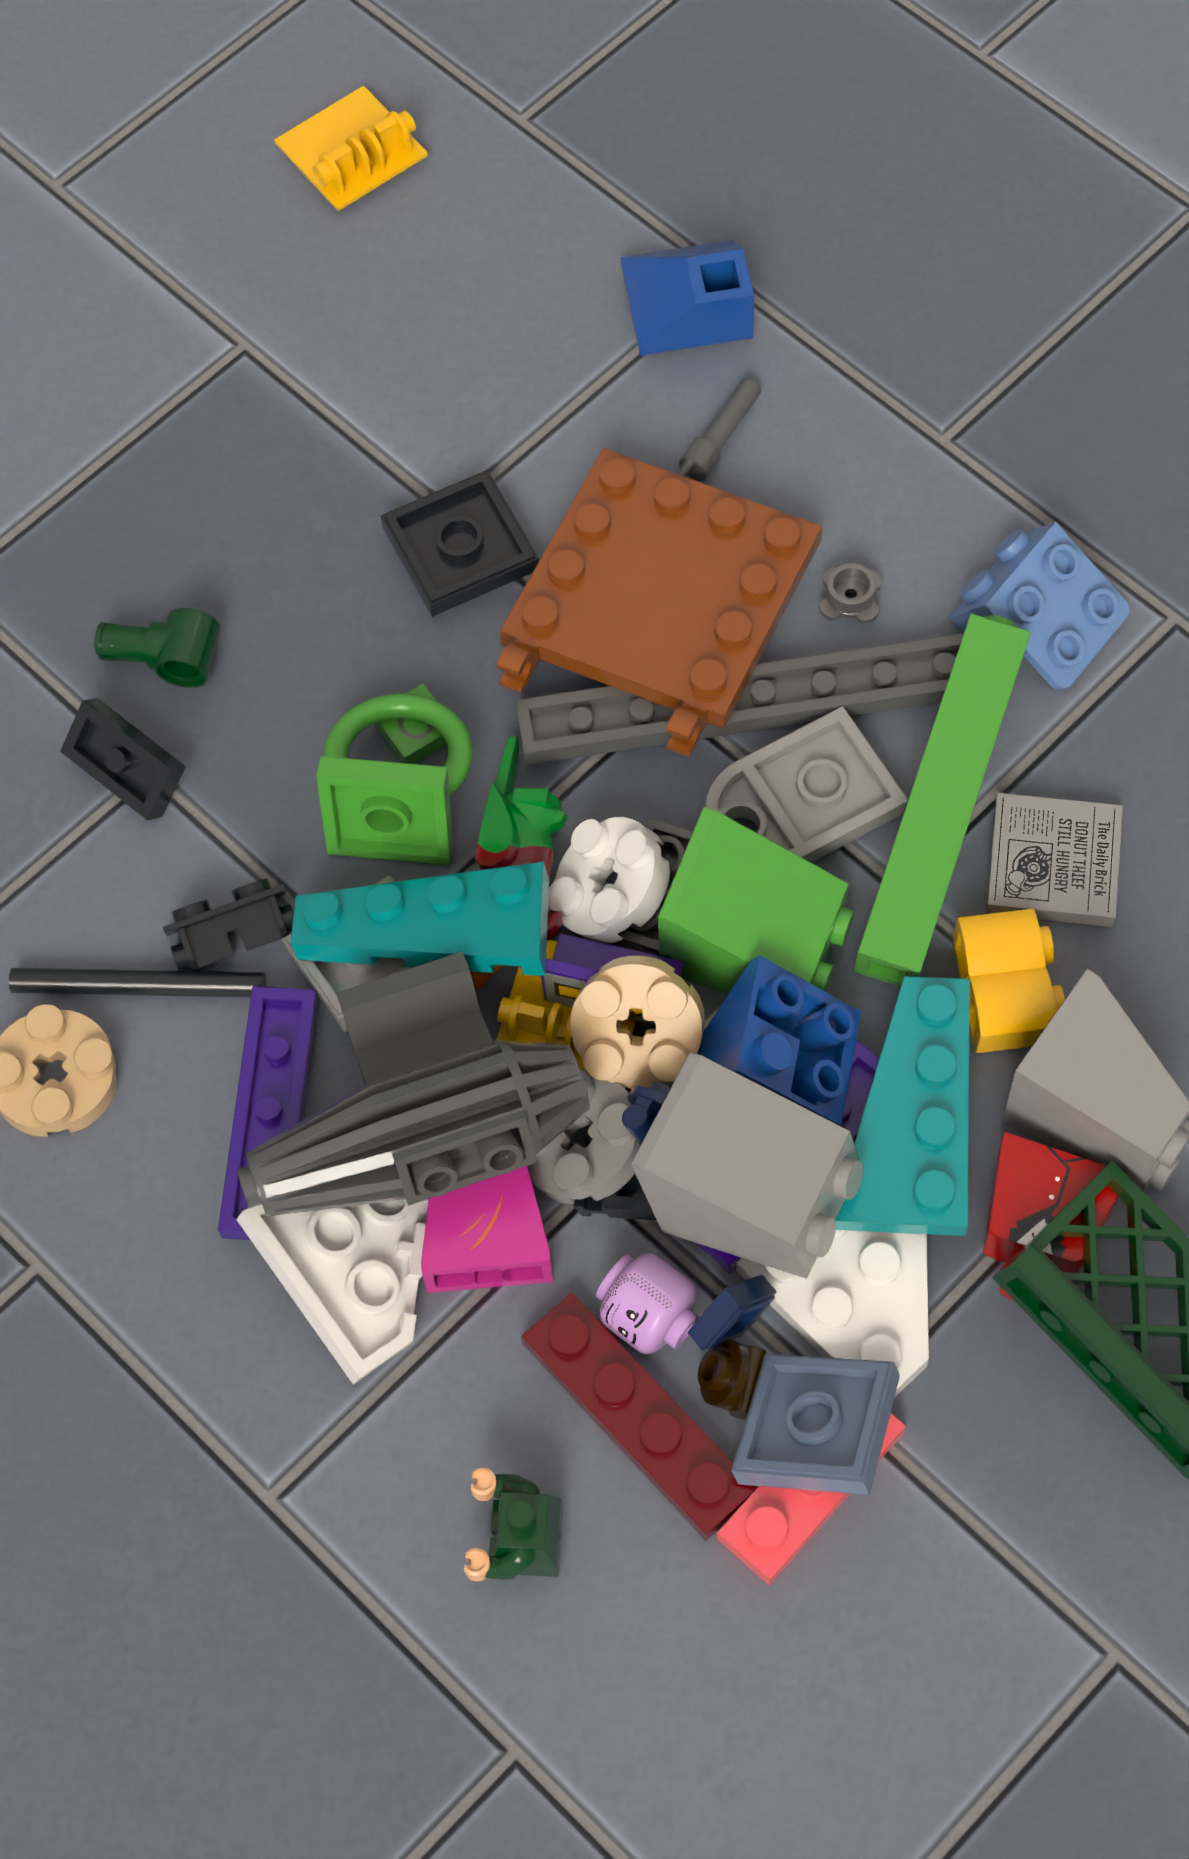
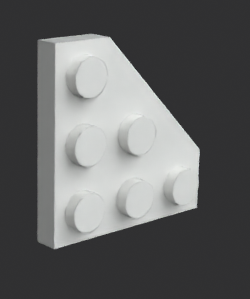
(349, 1274)
(860, 1299)

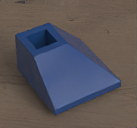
(689, 296)
(786, 1038)

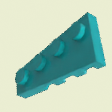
(485, 914)
(917, 1118)

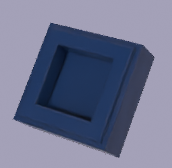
(732, 1312)

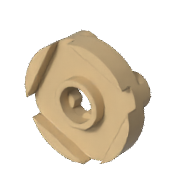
(664, 997)
(88, 1063)

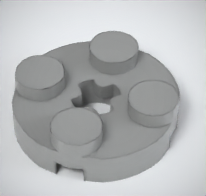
(600, 1166)

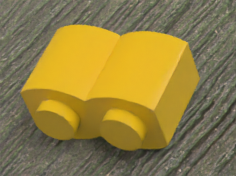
(1008, 978)

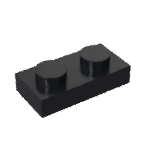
(122, 759)

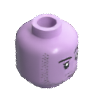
(647, 1302)

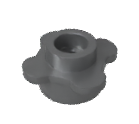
(850, 579)

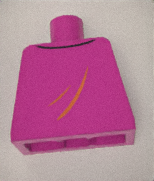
(485, 1236)

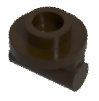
(730, 1376)

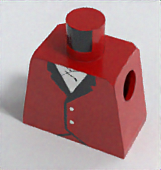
(1029, 1190)

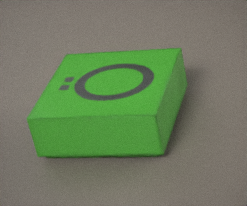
(410, 737)

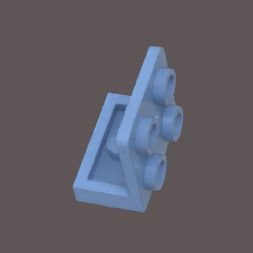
(1052, 592)

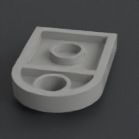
(811, 788)

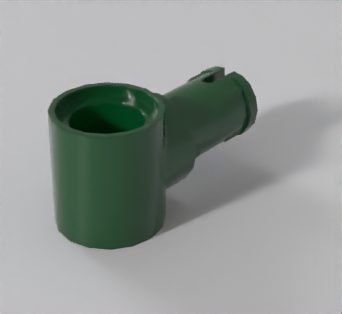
(176, 649)

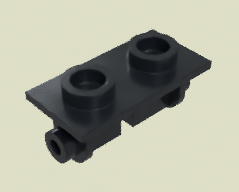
(206, 930)

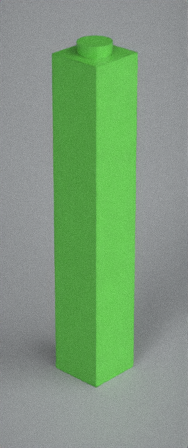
(942, 800)

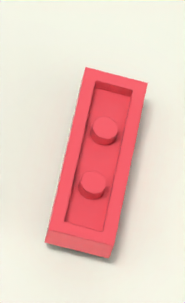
(781, 1521)

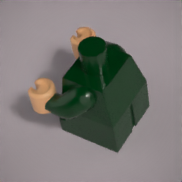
(524, 1527)

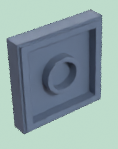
(816, 1424)

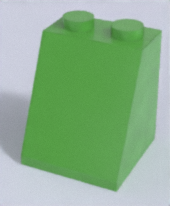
(747, 900)

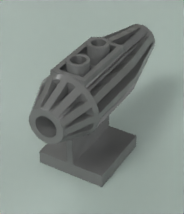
(434, 1103)

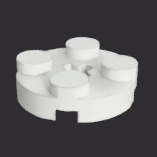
(594, 853)

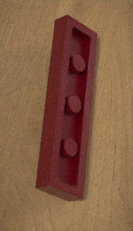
(637, 1415)

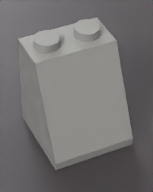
(1100, 1090)
(746, 1169)

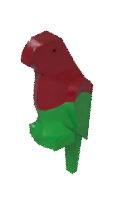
(519, 825)

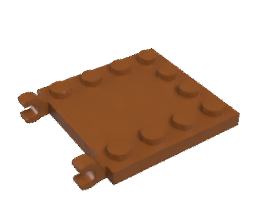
(659, 592)

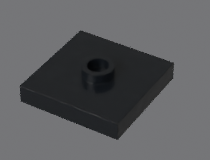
(460, 542)

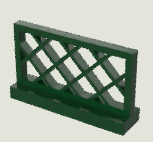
(1087, 1334)

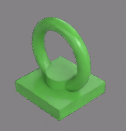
(391, 806)

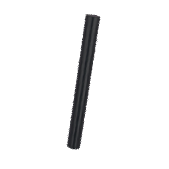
(134, 982)

